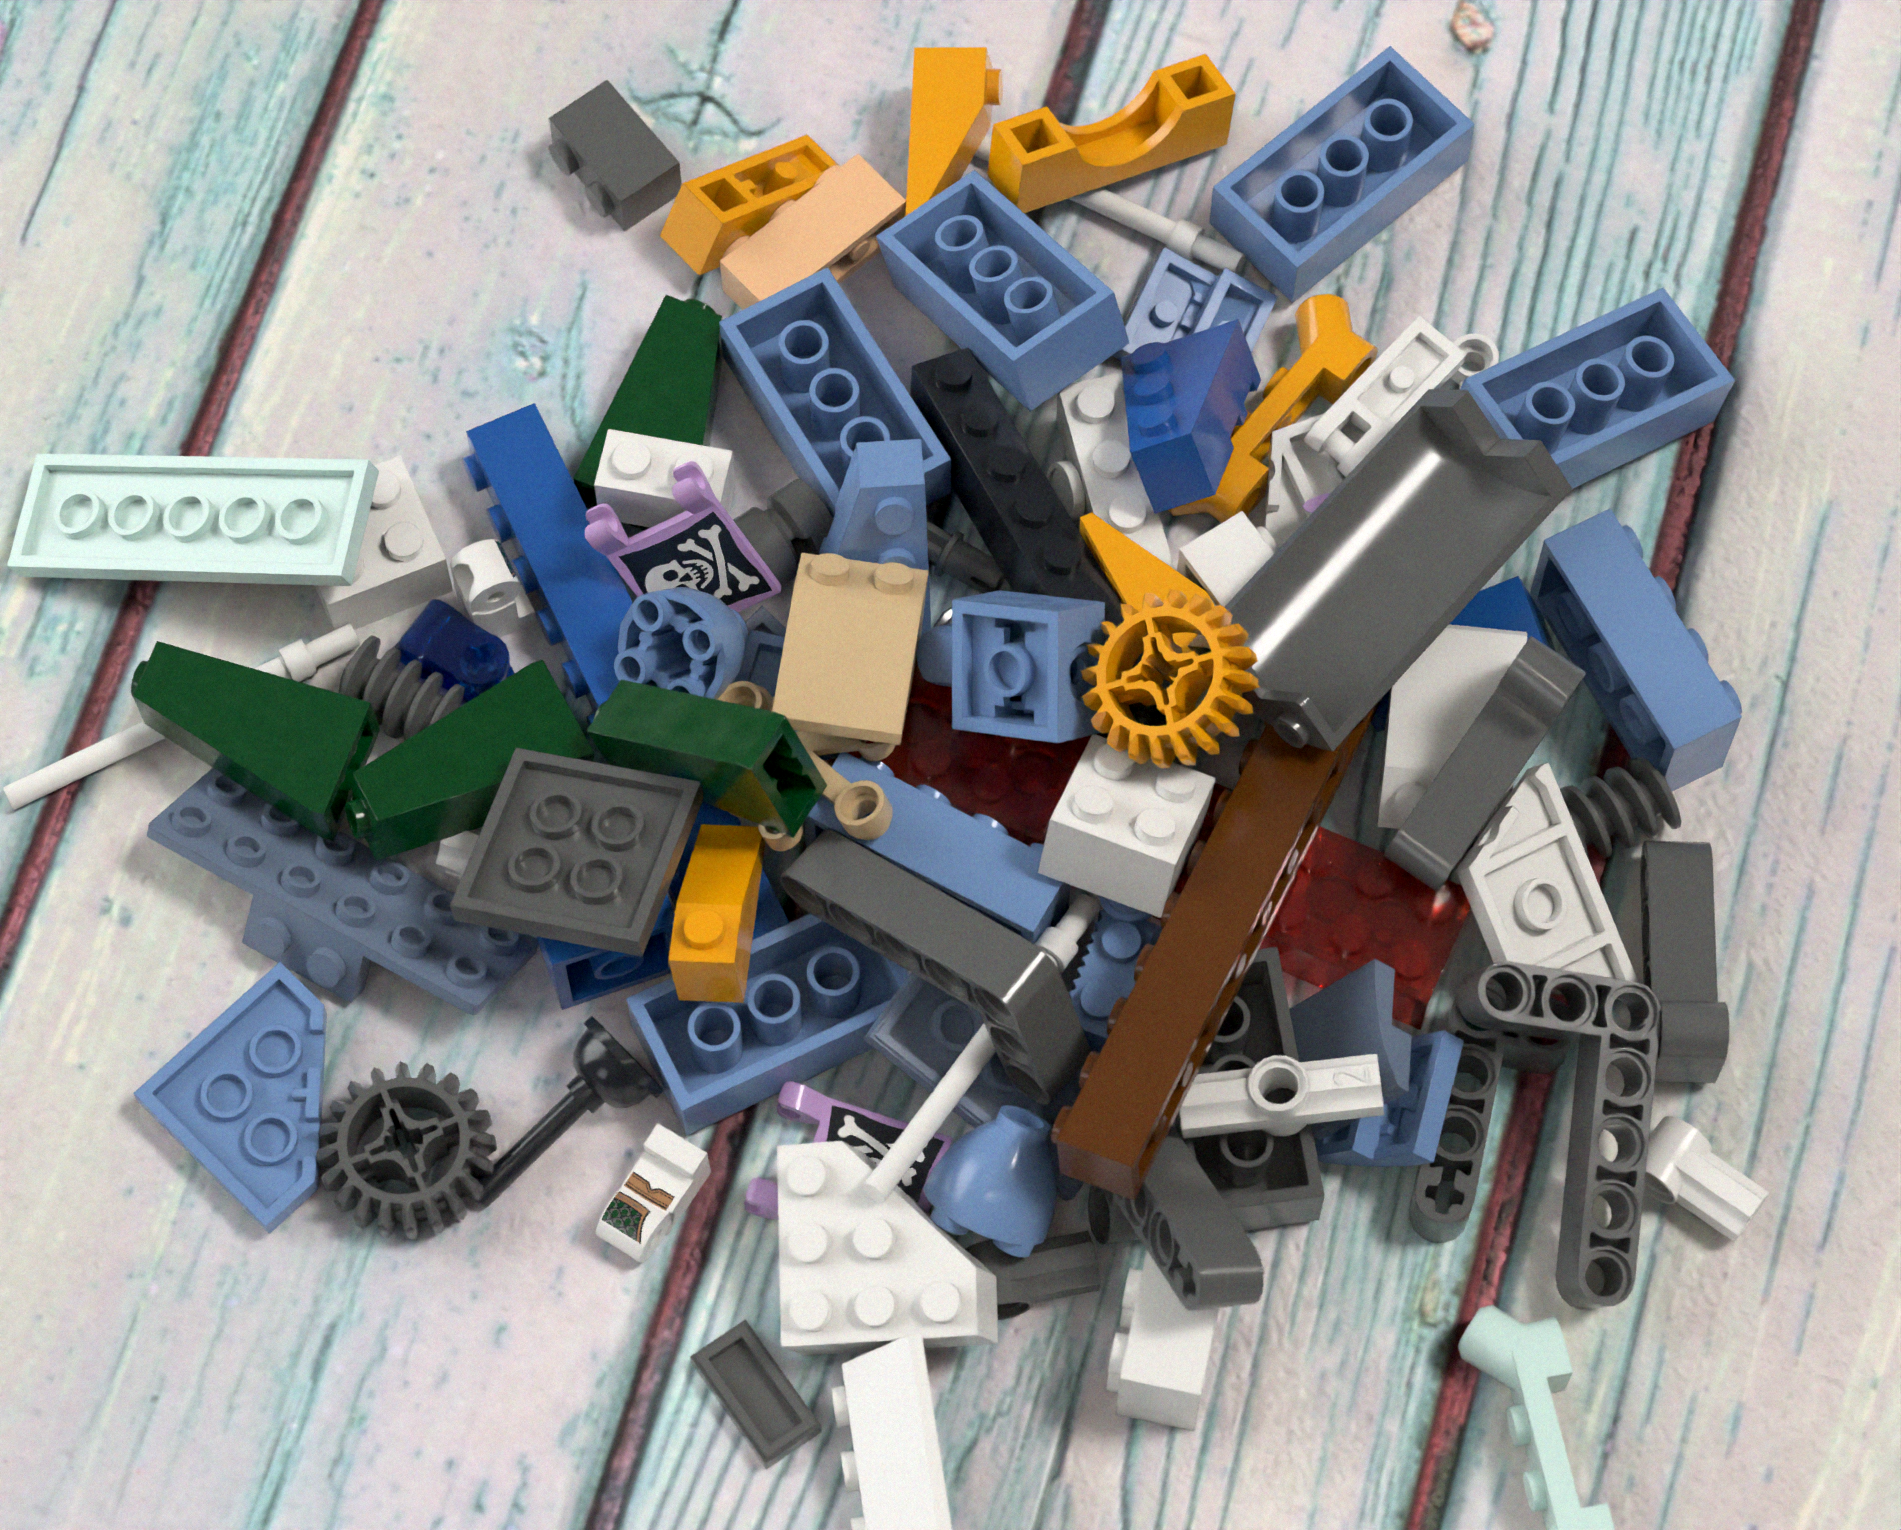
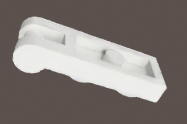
(1385, 393)

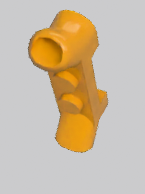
(1327, 367)

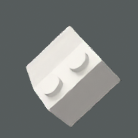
(1434, 710)

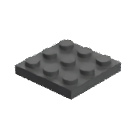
(578, 851)

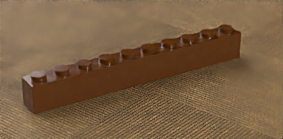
(1198, 961)

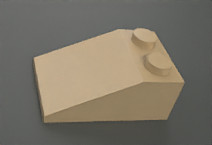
(851, 647)

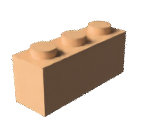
(824, 228)

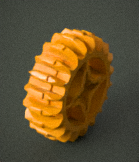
(1121, 685)

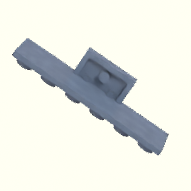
(332, 905)

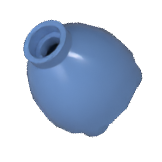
(681, 642)
(998, 1182)

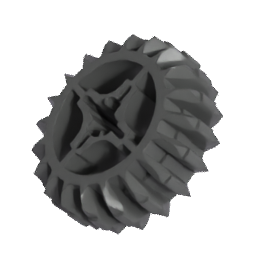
(384, 1161)

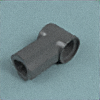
(1053, 1271)

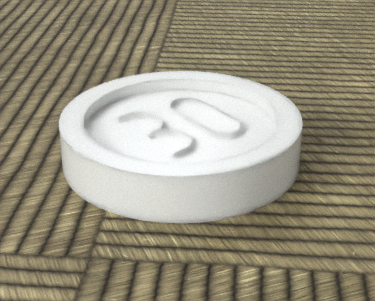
(1068, 487)

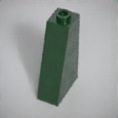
(667, 387)
(260, 730)
(739, 753)
(453, 768)

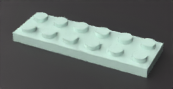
(194, 519)

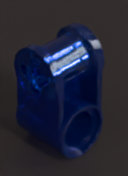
(455, 648)

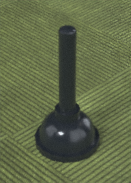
(603, 1076)

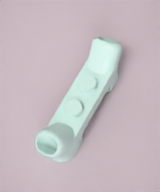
(1533, 1365)

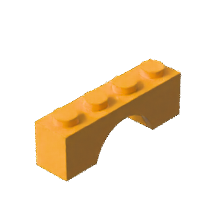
(1171, 119)

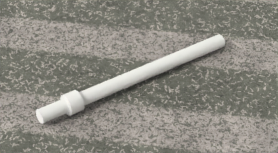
(1181, 237)
(295, 662)
(1061, 947)

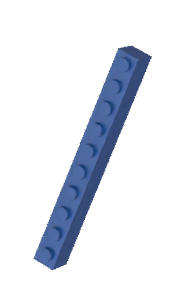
(574, 582)

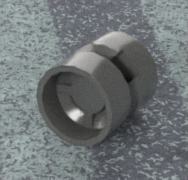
(789, 526)

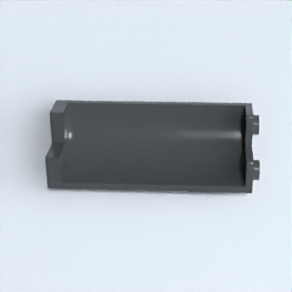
(1387, 565)

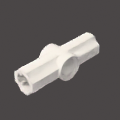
(1323, 1090)

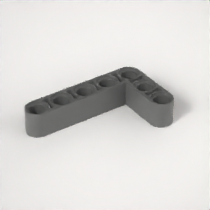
(952, 949)
(1593, 1109)

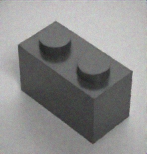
(614, 156)

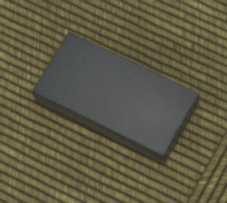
(755, 1394)

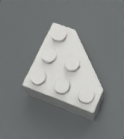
(868, 1268)

